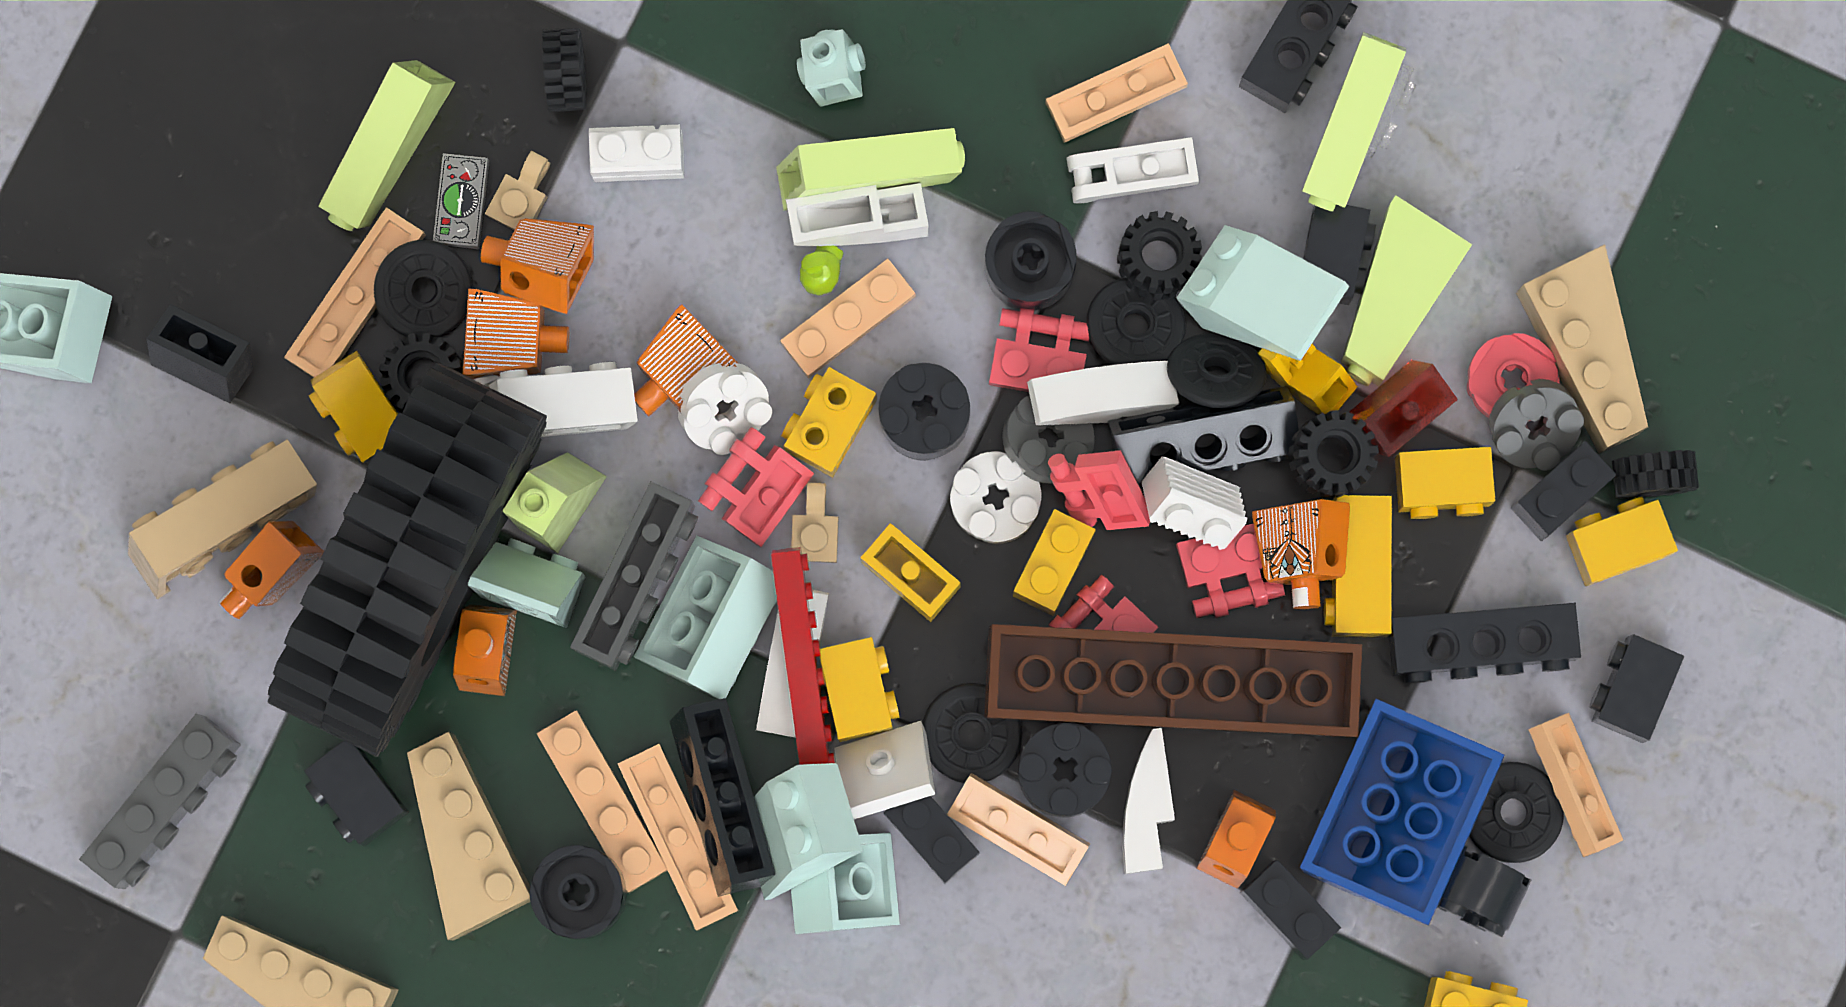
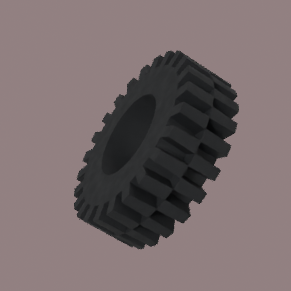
(405, 559)

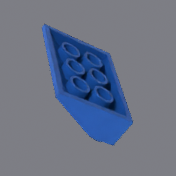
(1401, 812)

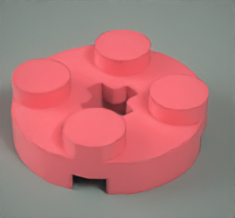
(1506, 354)

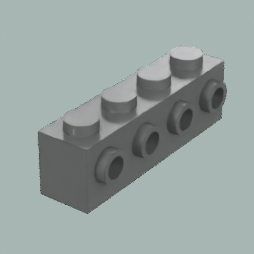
(633, 576)
(160, 802)

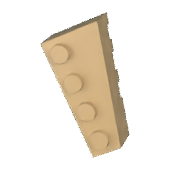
(1583, 327)
(218, 515)
(466, 846)
(287, 974)

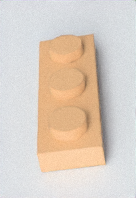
(1116, 93)
(848, 318)
(1575, 785)
(1018, 829)

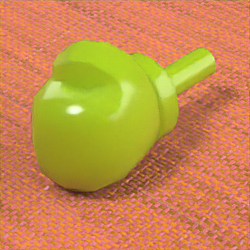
(821, 270)

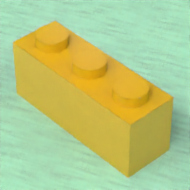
(1363, 594)

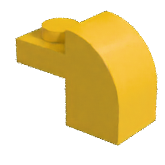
(1313, 381)

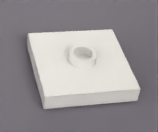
(886, 769)

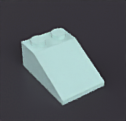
(1260, 294)
(51, 326)
(529, 583)
(805, 824)

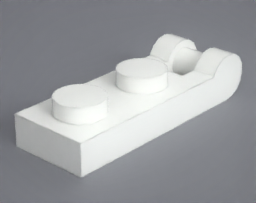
(1134, 169)

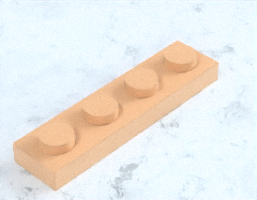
(350, 298)
(602, 800)
(675, 835)

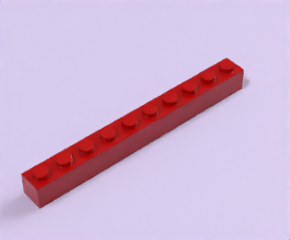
(800, 656)

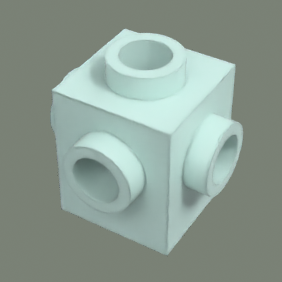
(831, 67)

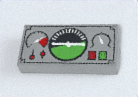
(461, 201)

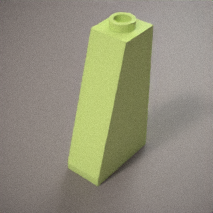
(1353, 121)
(385, 142)
(880, 161)
(1402, 283)
(553, 499)

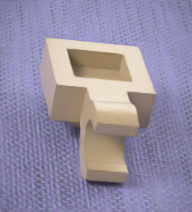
(520, 197)
(815, 531)

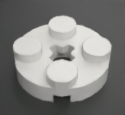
(729, 384)
(984, 520)

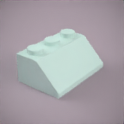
(709, 618)

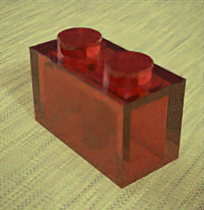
(1404, 405)

